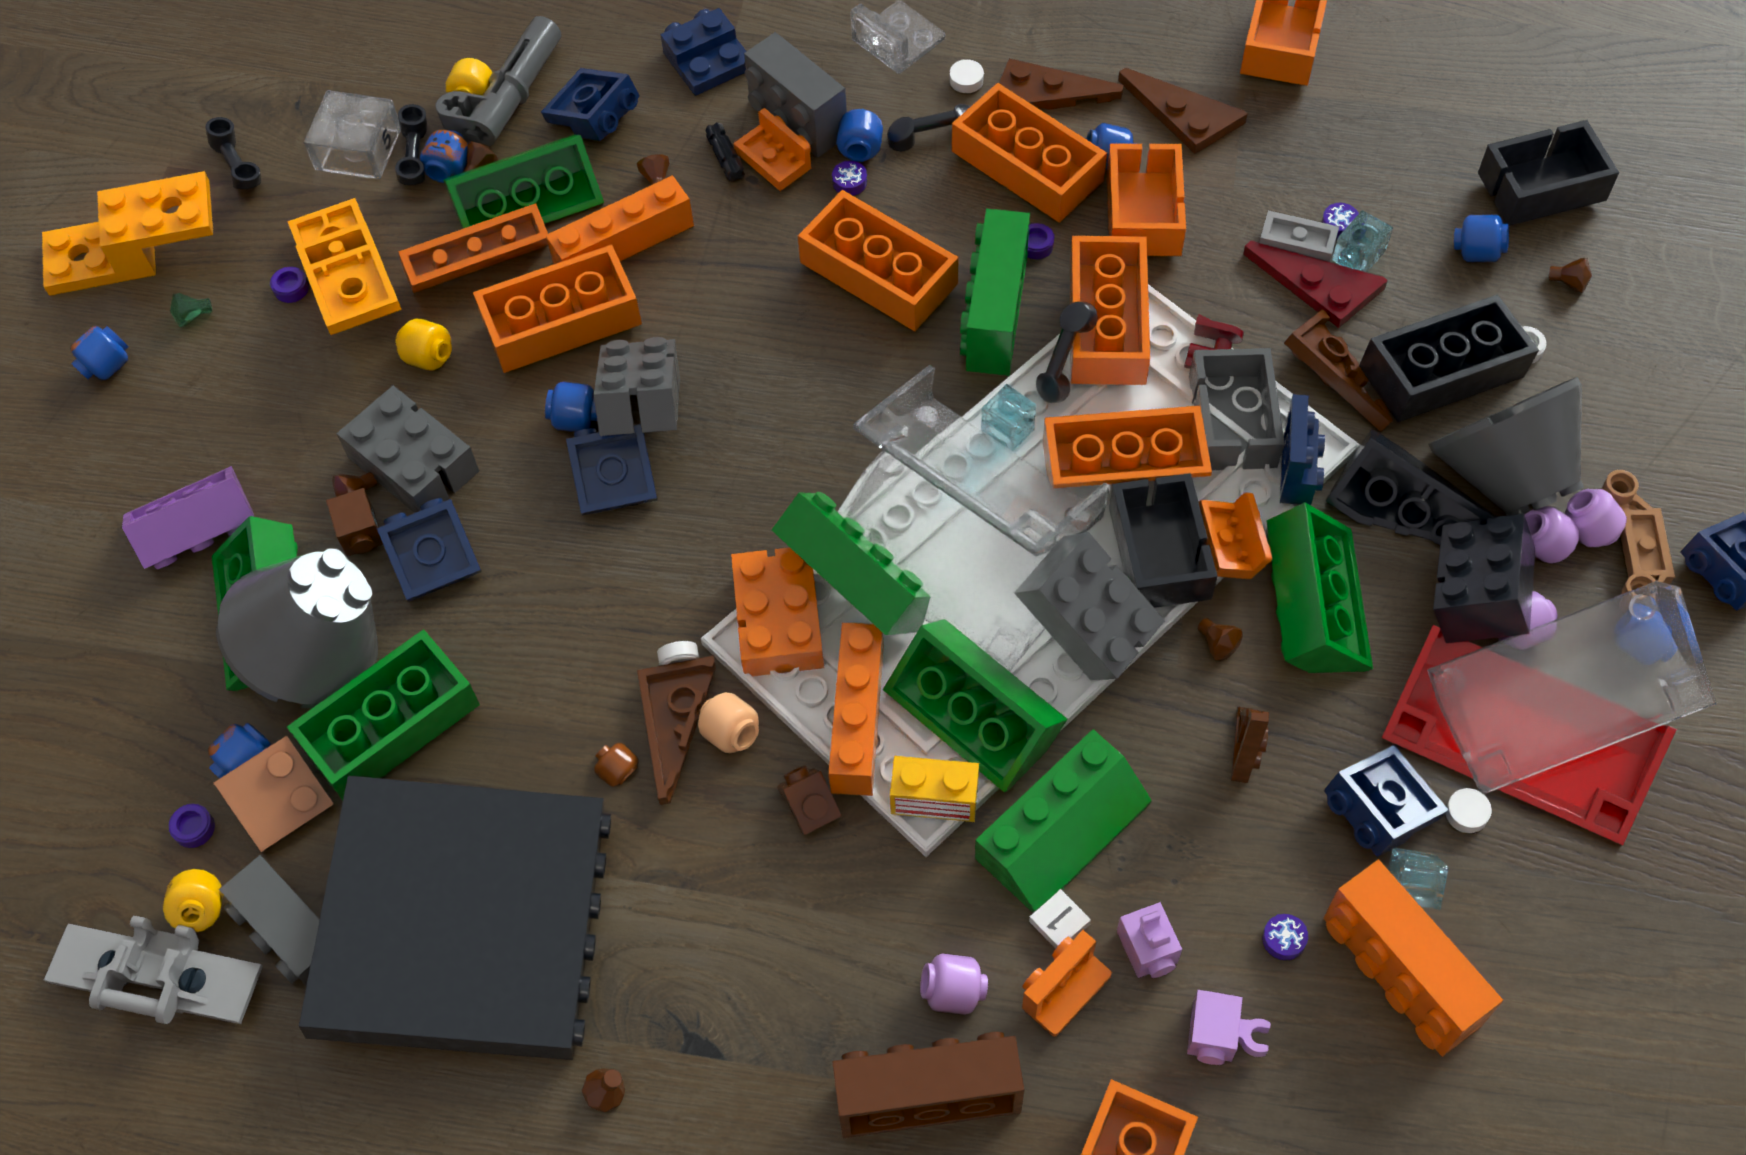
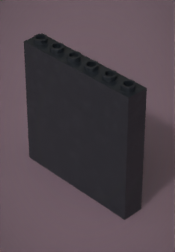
(457, 919)

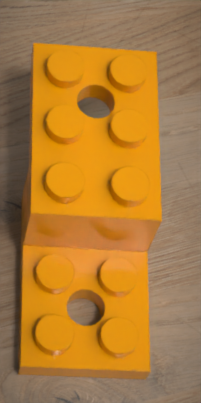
(127, 230)
(343, 266)

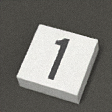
(1059, 919)

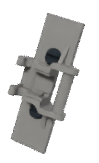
(157, 959)

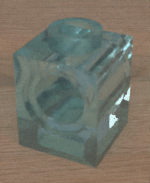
(1362, 242)
(1008, 417)
(1421, 875)

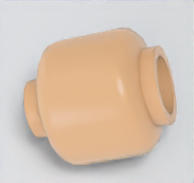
(728, 723)

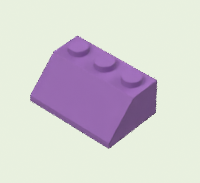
(187, 519)

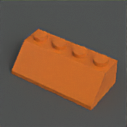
(1125, 446)

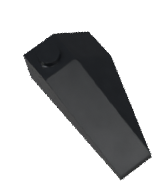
(1400, 492)

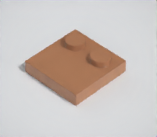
(273, 793)

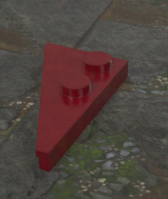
(1318, 283)

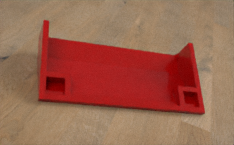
(1591, 791)

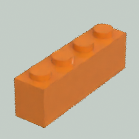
(627, 224)
(474, 248)
(856, 710)

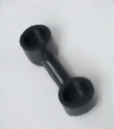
(413, 127)
(902, 131)
(222, 139)
(1074, 319)

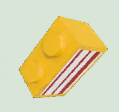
(934, 788)

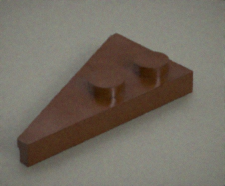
(1055, 88)
(1188, 115)
(1336, 367)
(672, 708)
(1249, 742)

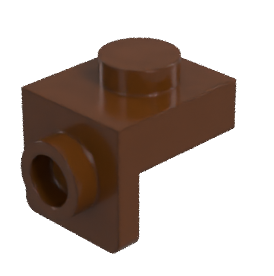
(809, 798)

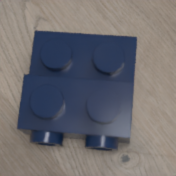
(704, 50)
(592, 103)
(1300, 454)
(610, 470)
(428, 548)
(1721, 559)
(1384, 800)

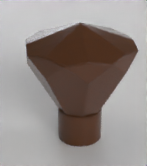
(478, 156)
(653, 167)
(1575, 274)
(347, 483)
(1221, 639)
(603, 1089)

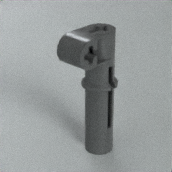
(508, 87)

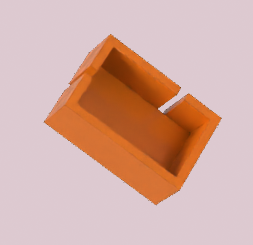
(1283, 40)
(1150, 201)
(776, 612)

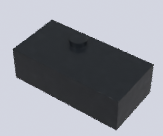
(1448, 358)

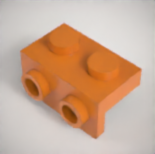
(775, 151)
(1236, 536)
(1066, 985)

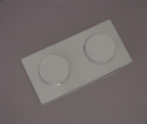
(1299, 235)

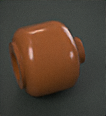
(615, 764)

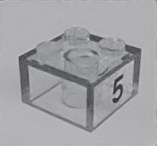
(353, 134)

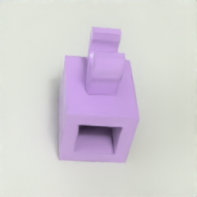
(1149, 941)
(1218, 1029)

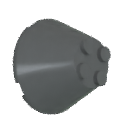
(1522, 450)
(299, 627)

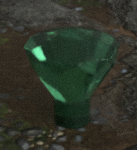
(186, 308)

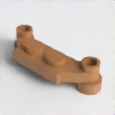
(1644, 534)

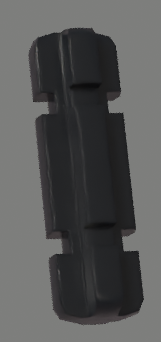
(724, 152)

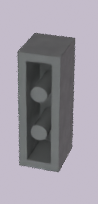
(277, 916)

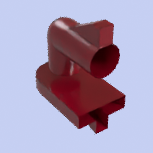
(1223, 334)

